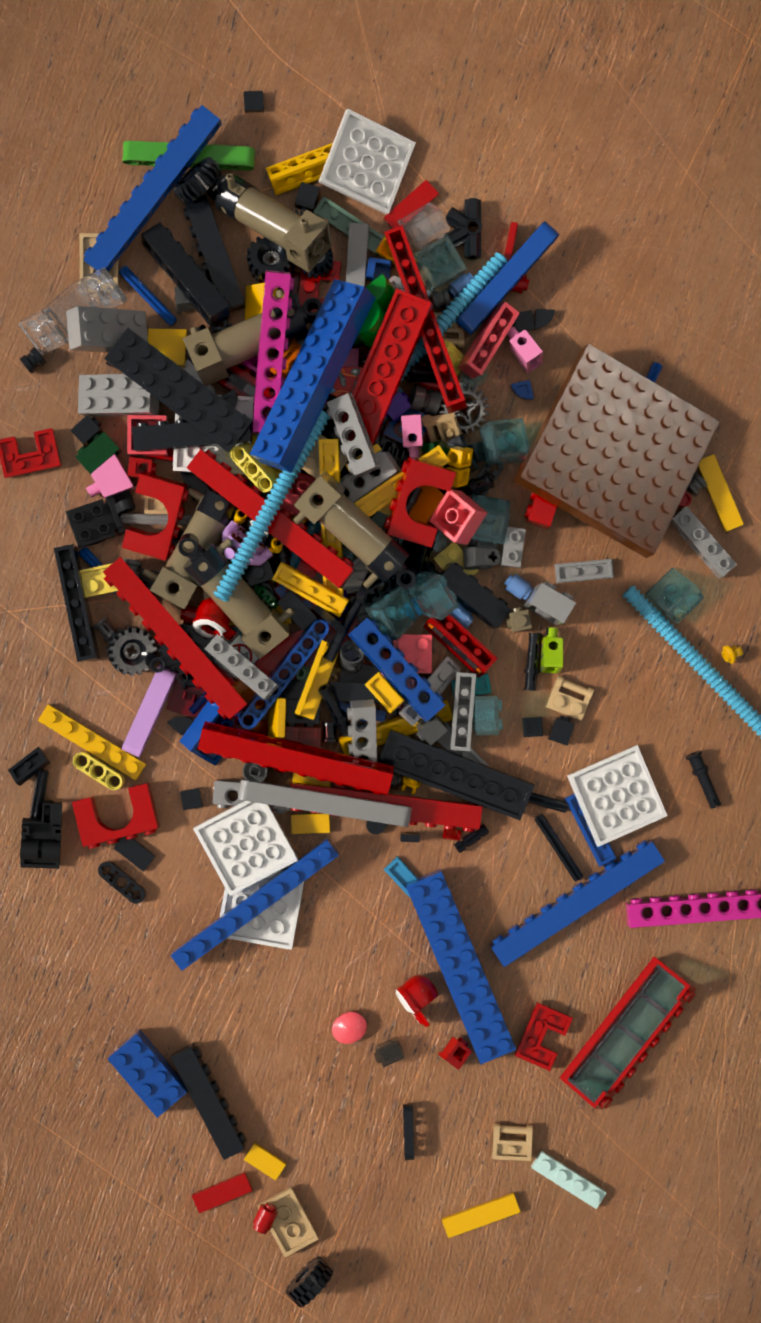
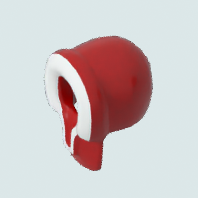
(209, 617)
(415, 995)

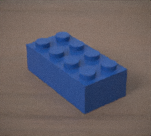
(148, 1073)

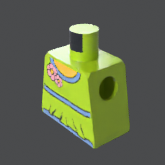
(551, 660)

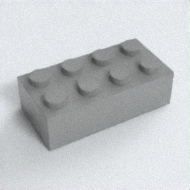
(101, 328)
(114, 397)
(550, 603)

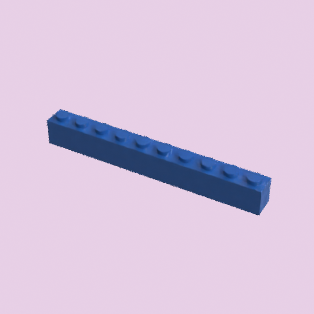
(153, 190)
(577, 902)
(254, 904)

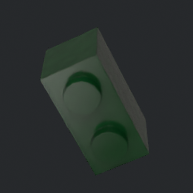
(97, 452)

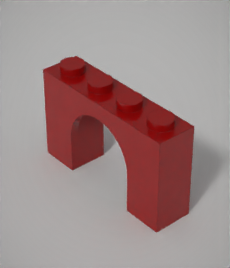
(415, 474)
(172, 496)
(94, 832)

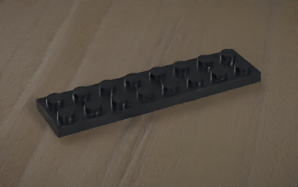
(178, 390)
(456, 774)

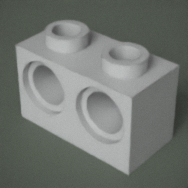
(513, 548)

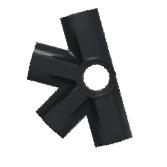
(461, 222)

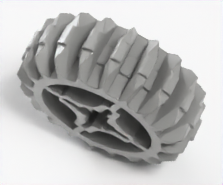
(470, 423)

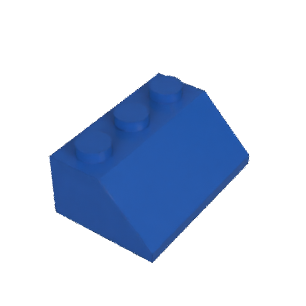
(192, 735)

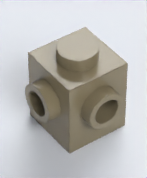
(518, 620)

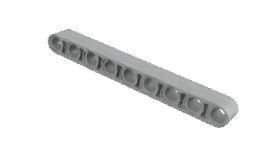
(324, 803)

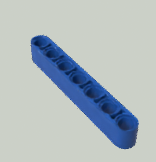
(507, 278)
(292, 669)

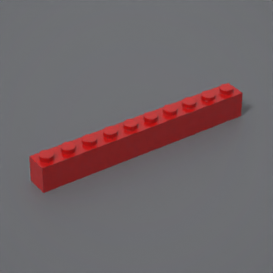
(431, 332)
(283, 528)
(175, 638)
(295, 758)
(424, 810)

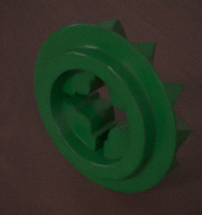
(266, 596)

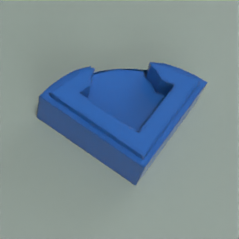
(523, 390)

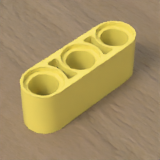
(247, 465)
(89, 769)

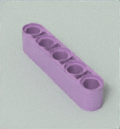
(149, 711)

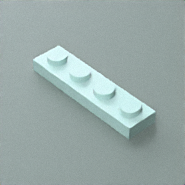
(568, 1179)

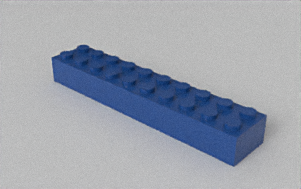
(312, 375)
(460, 966)

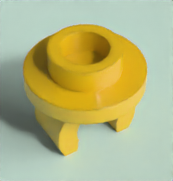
(730, 653)
(410, 783)

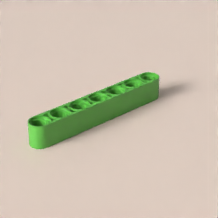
(226, 156)

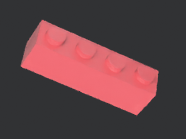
(488, 340)

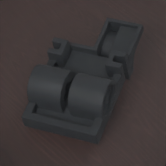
(99, 521)
(42, 838)

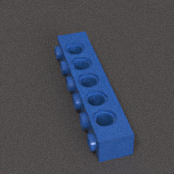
(385, 666)

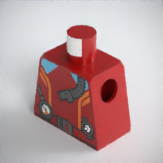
(346, 381)

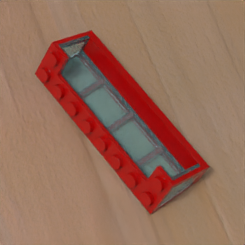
(628, 1034)

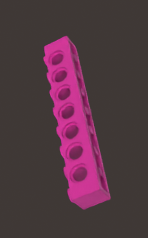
(273, 280)
(694, 915)

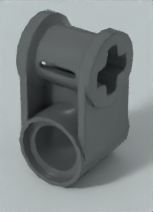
(480, 558)

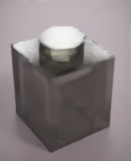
(389, 1052)

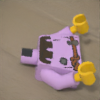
(237, 533)

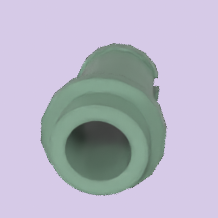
(303, 673)

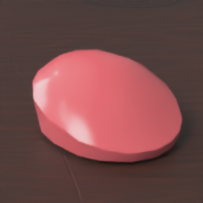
(349, 1027)

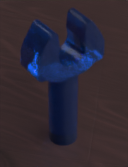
(199, 702)

